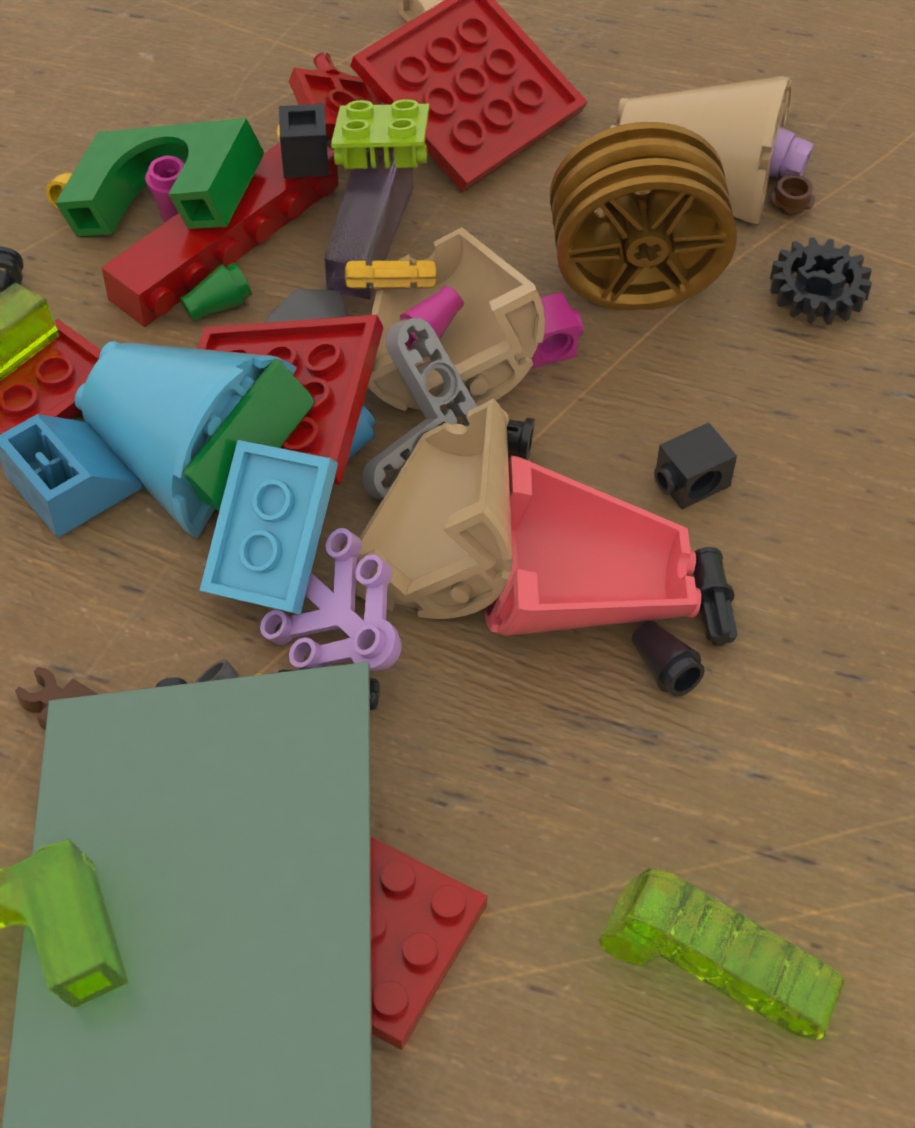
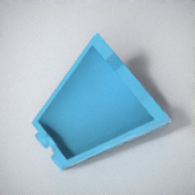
(162, 408)

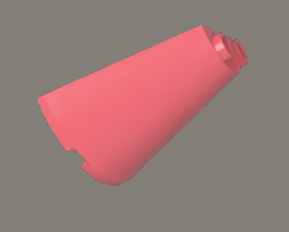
(588, 559)

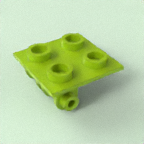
(385, 126)

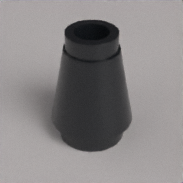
(668, 659)

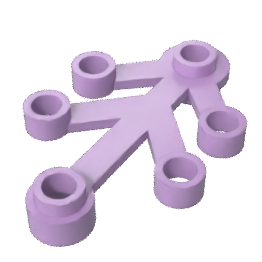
(338, 611)

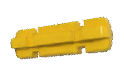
(390, 274)

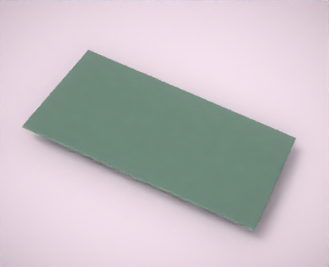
(237, 900)

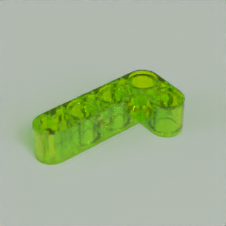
(723, 949)

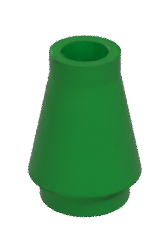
(218, 292)

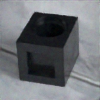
(303, 140)
(694, 466)

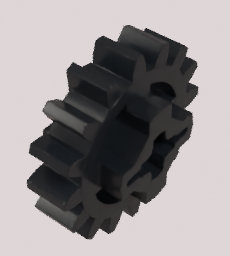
(820, 280)

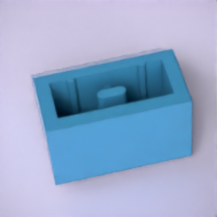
(64, 470)

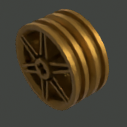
(662, 221)

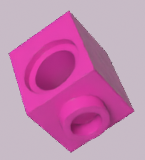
(560, 333)

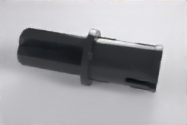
(715, 596)

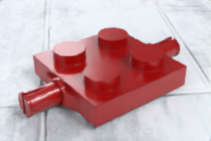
(329, 88)

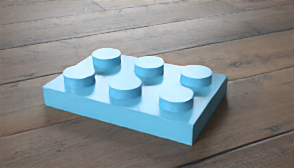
(269, 526)

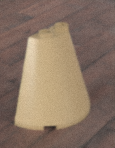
(737, 121)
(488, 337)
(448, 520)

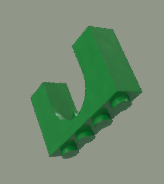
(215, 173)

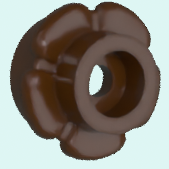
(793, 195)

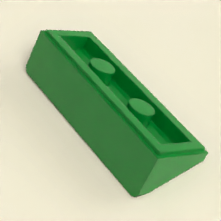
(262, 417)

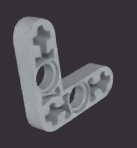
(415, 378)

